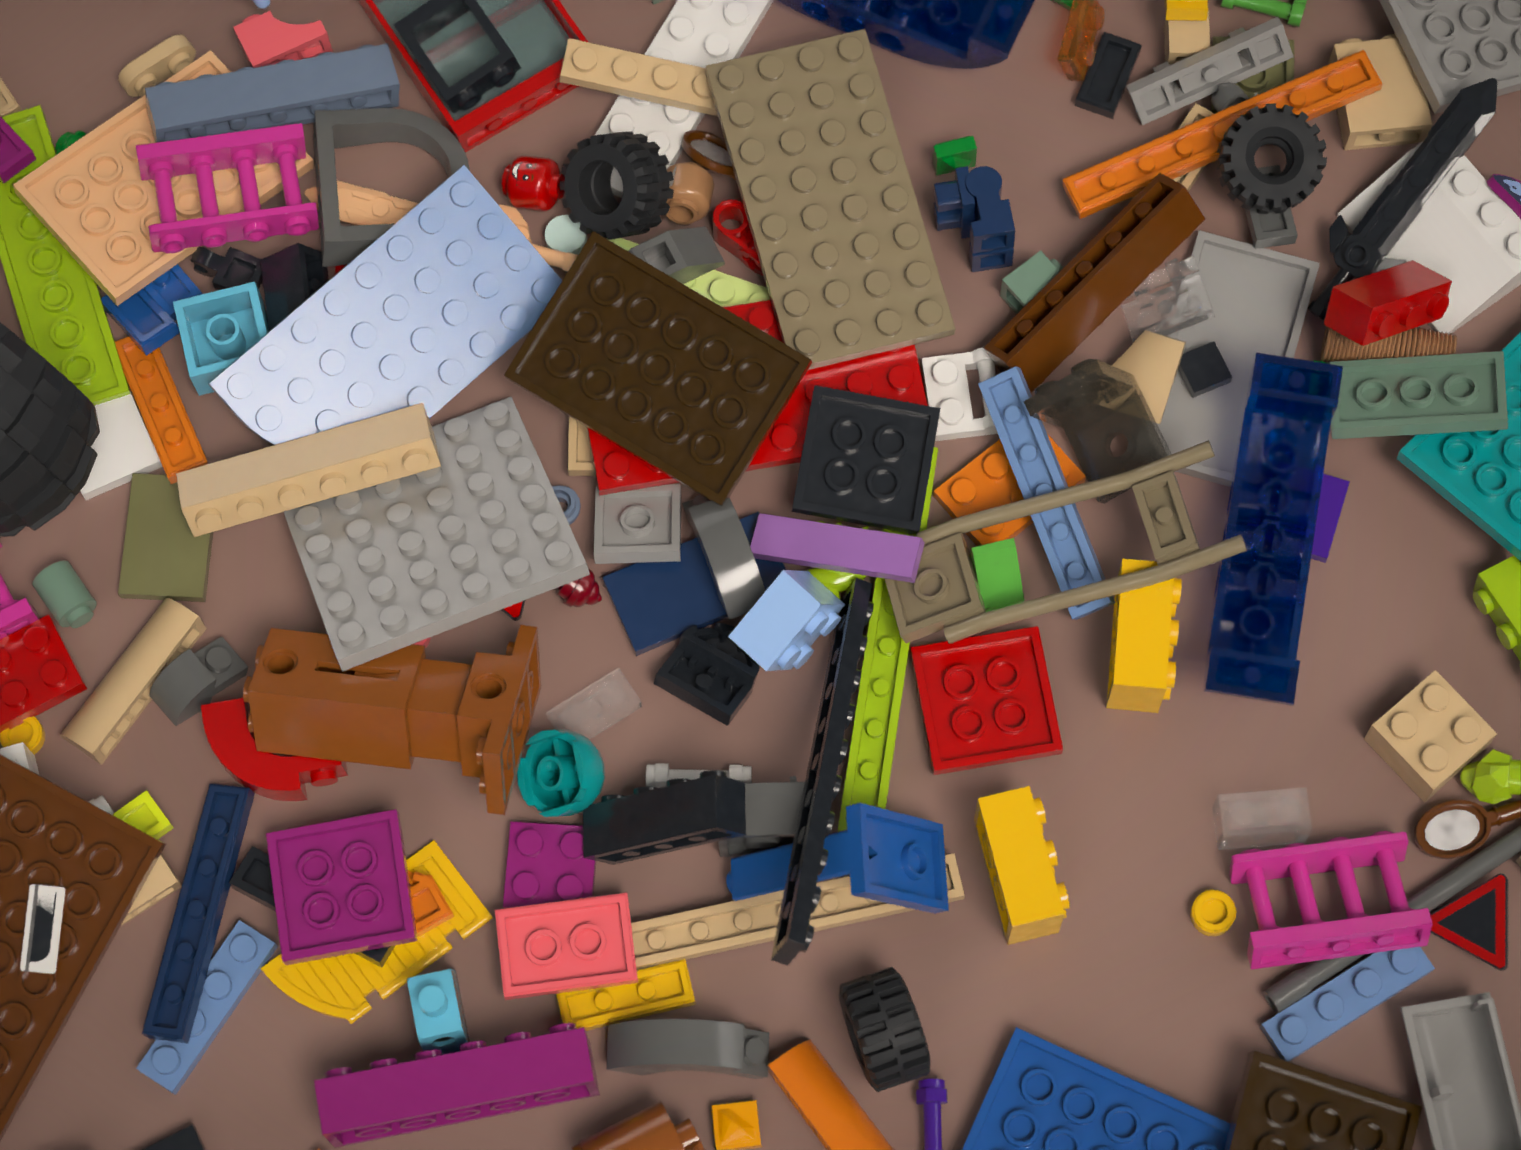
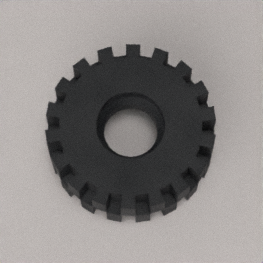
(1299, 145)

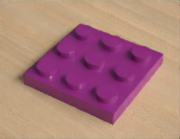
(341, 887)

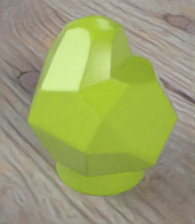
(1493, 777)

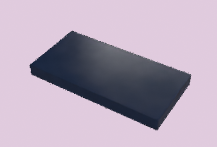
(668, 598)

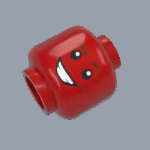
(533, 183)

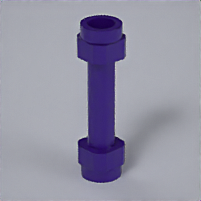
(932, 1094)

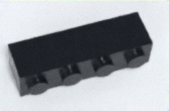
(664, 818)

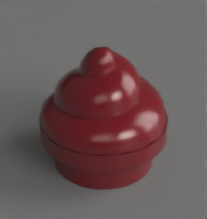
(580, 591)

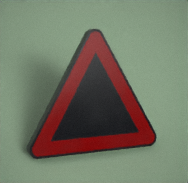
(1478, 922)

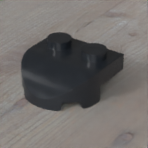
(709, 672)

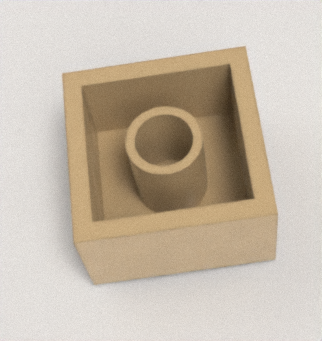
(1430, 736)

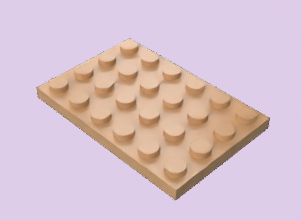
(103, 209)

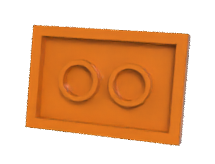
(991, 483)

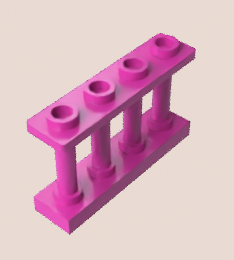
(220, 152)
(1331, 939)

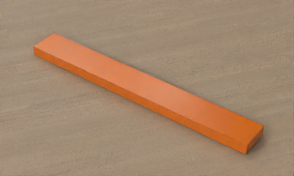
(1198, 142)

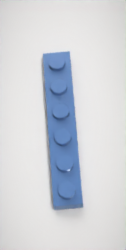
(1040, 473)

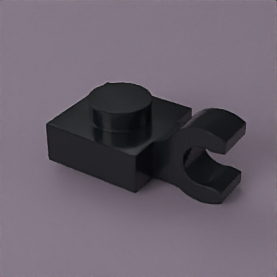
(228, 271)

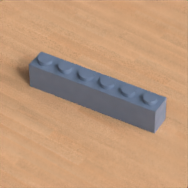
(273, 94)

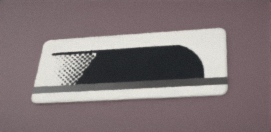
(42, 929)

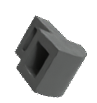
(195, 679)

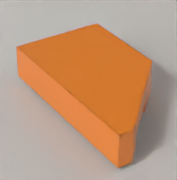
(428, 903)

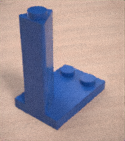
(884, 851)

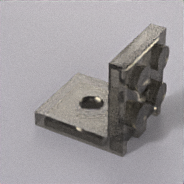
(1093, 409)

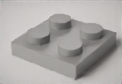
(638, 525)

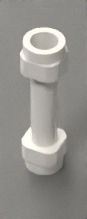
(660, 773)

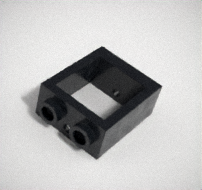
(435, 16)

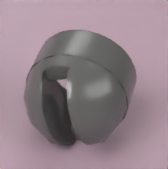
(1228, 96)

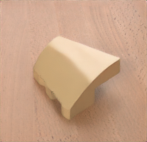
(1154, 364)

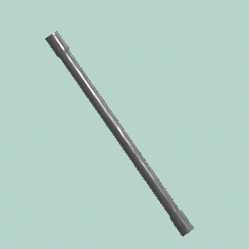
(1302, 981)

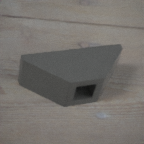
(681, 253)

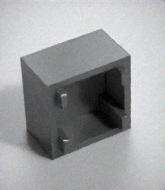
(770, 818)

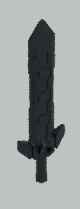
(1405, 196)

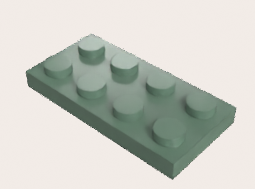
(1421, 395)

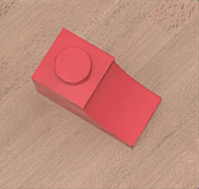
(269, 40)

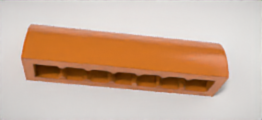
(825, 1100)

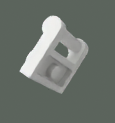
(948, 389)

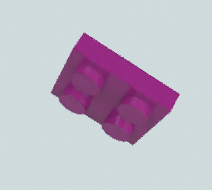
(546, 865)

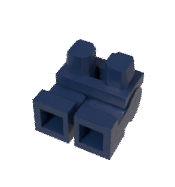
(976, 208)

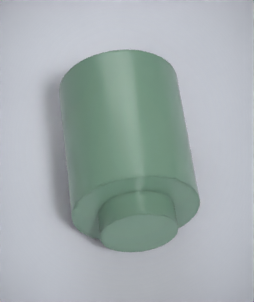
(65, 594)

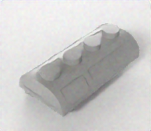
(1464, 1074)

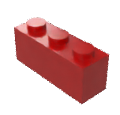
(1387, 302)

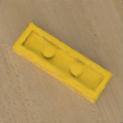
(657, 991)

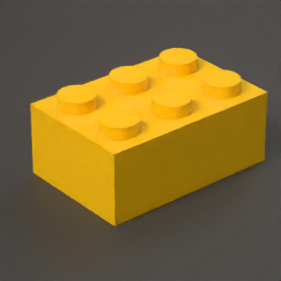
(1143, 643)
(1020, 864)

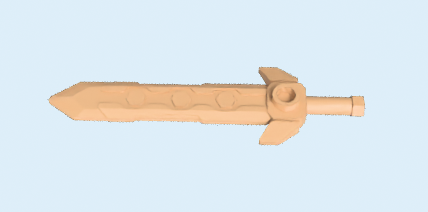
(373, 207)

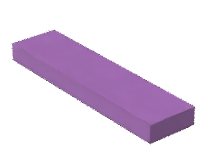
(837, 547)

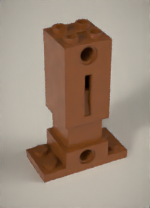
(397, 707)

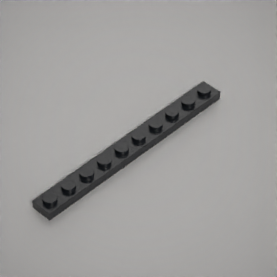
(821, 780)

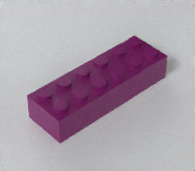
(456, 1086)

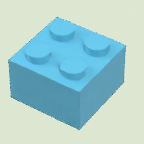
(219, 330)

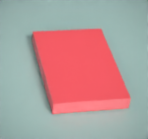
(566, 946)

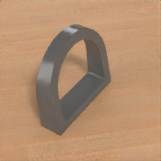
(362, 127)

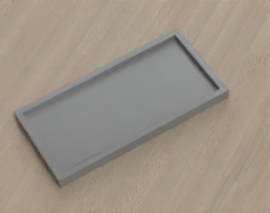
(1257, 309)

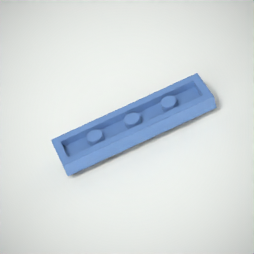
(226, 983)
(1344, 1000)

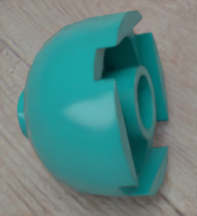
(560, 773)

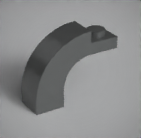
(687, 1045)

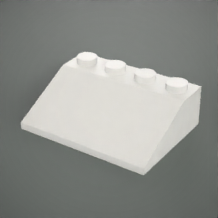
(1460, 235)

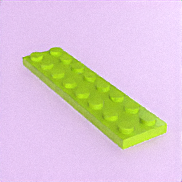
(50, 290)

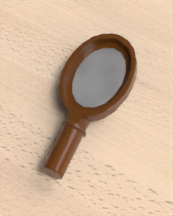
(708, 152)
(1460, 827)

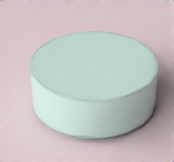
(565, 235)

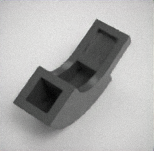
(726, 554)

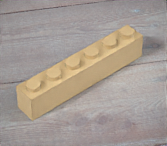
(307, 470)

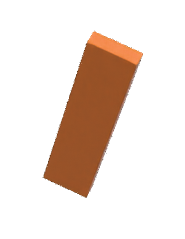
(161, 409)

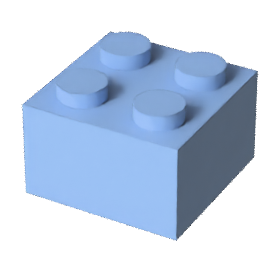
(788, 621)

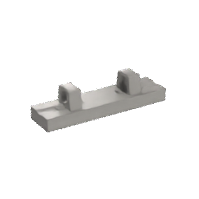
(1203, 72)

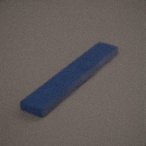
(198, 914)

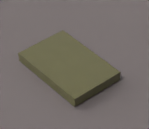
(159, 548)

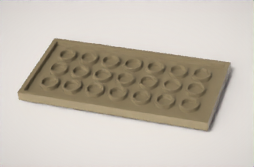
(829, 200)

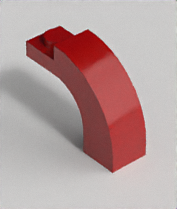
(262, 772)

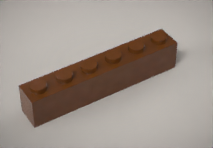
(1096, 281)

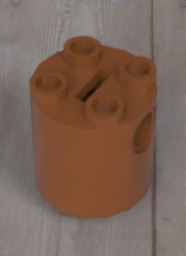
(645, 1131)

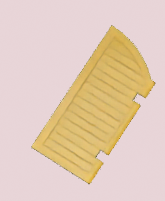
(342, 982)

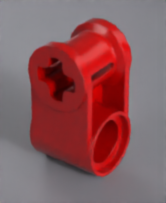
(738, 240)

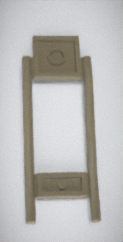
(946, 583)

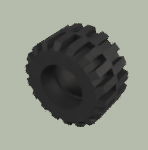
(643, 179)
(885, 1029)

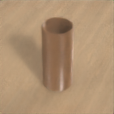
(1424, 343)

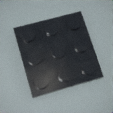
(866, 460)

